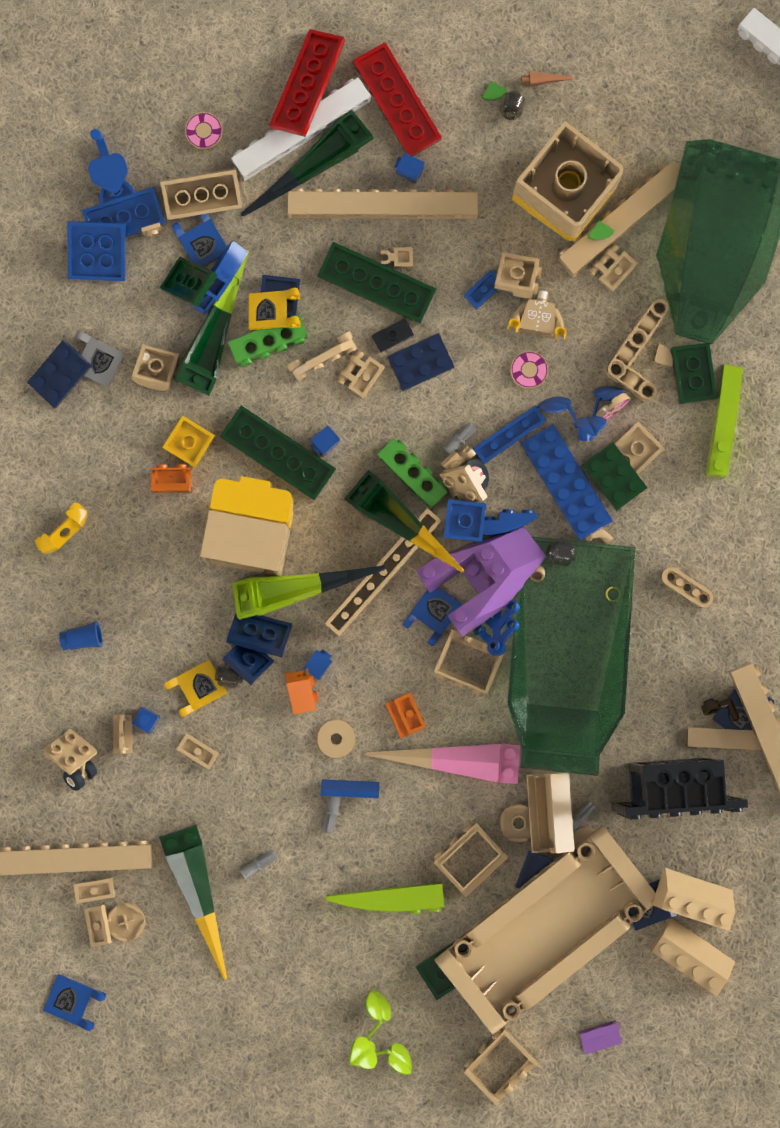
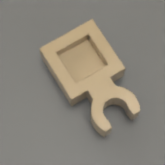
(401, 257)

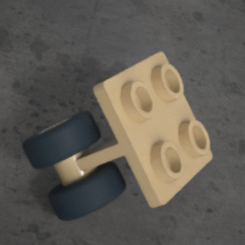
(74, 757)

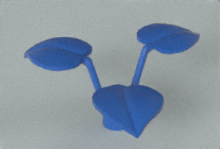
(589, 426)

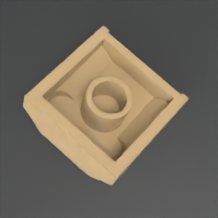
(155, 368)

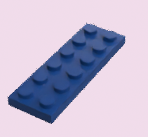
(566, 482)

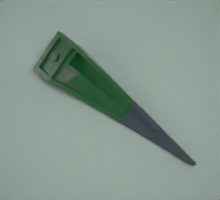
(335, 145)

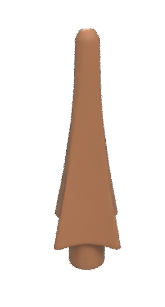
(537, 78)

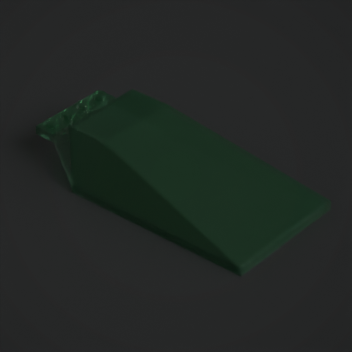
(571, 658)

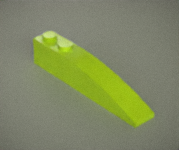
(724, 422)
(394, 899)

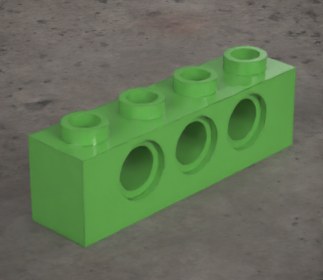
(239, 345)
(429, 498)

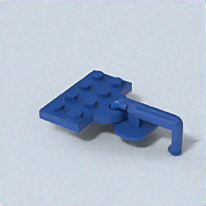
(126, 204)

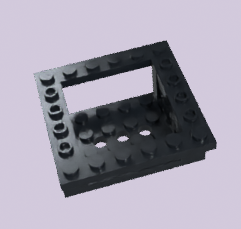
(699, 792)

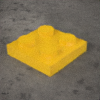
(188, 441)

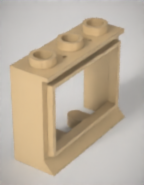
(461, 681)
(455, 843)
(484, 1051)

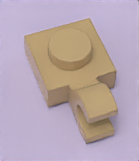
(456, 459)

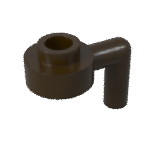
(713, 706)

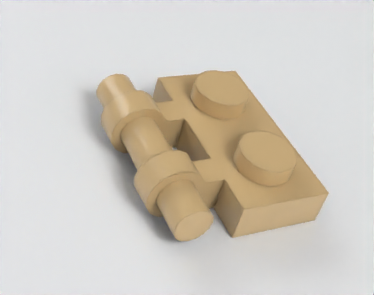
(617, 271)
(365, 377)

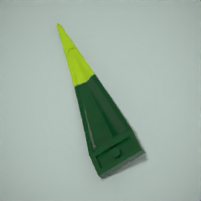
(202, 360)

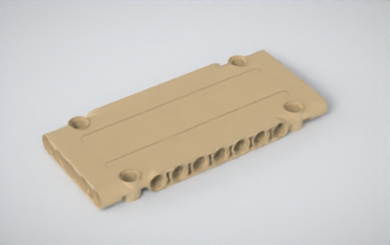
(547, 930)

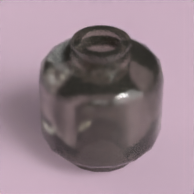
(512, 105)
(561, 553)
(227, 676)

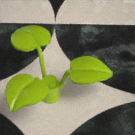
(363, 1050)

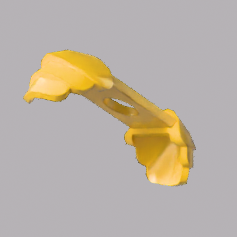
(76, 519)

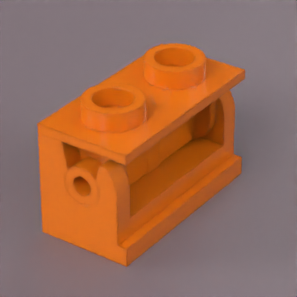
(171, 479)
(301, 691)

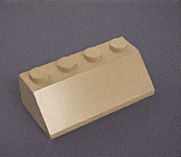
(201, 193)
(695, 899)
(693, 956)

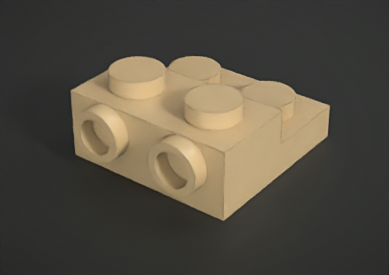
(518, 275)

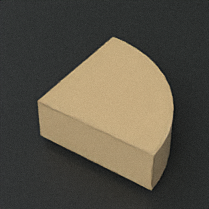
(663, 356)

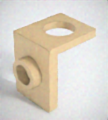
(152, 230)

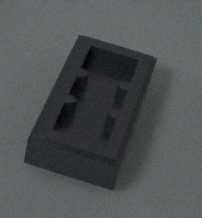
(392, 335)

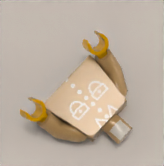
(538, 317)

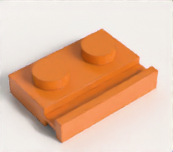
(405, 715)

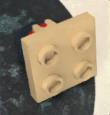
(467, 481)

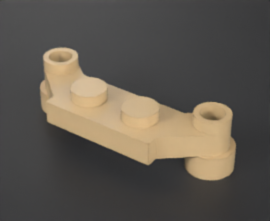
(300, 369)

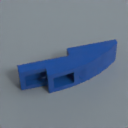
(225, 268)
(507, 522)

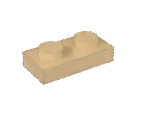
(197, 751)
(94, 890)
(97, 926)

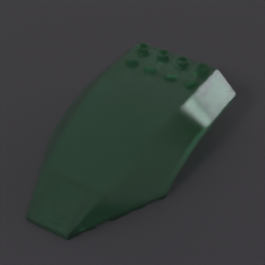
(718, 235)

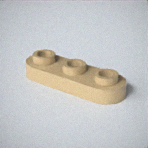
(695, 591)

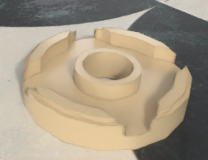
(324, 738)
(506, 823)

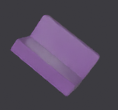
(600, 1037)

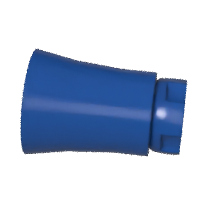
(81, 637)

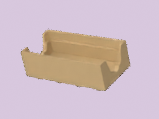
(550, 813)

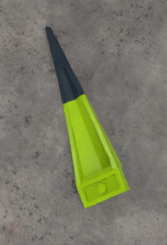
(266, 594)

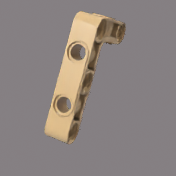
(629, 378)

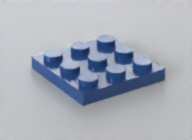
(96, 250)

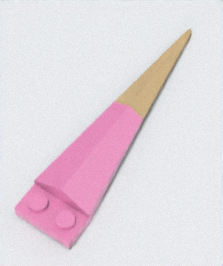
(485, 762)

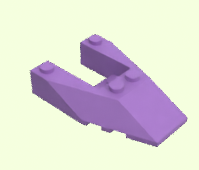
(493, 568)

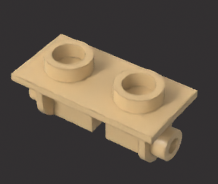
(122, 734)

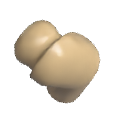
(602, 534)

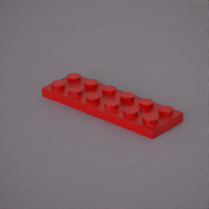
(307, 82)
(397, 100)

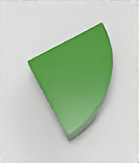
(493, 92)
(600, 232)

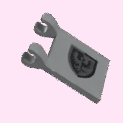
(101, 357)

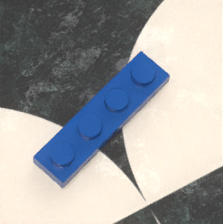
(509, 435)

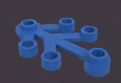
(496, 624)

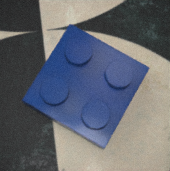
(464, 520)

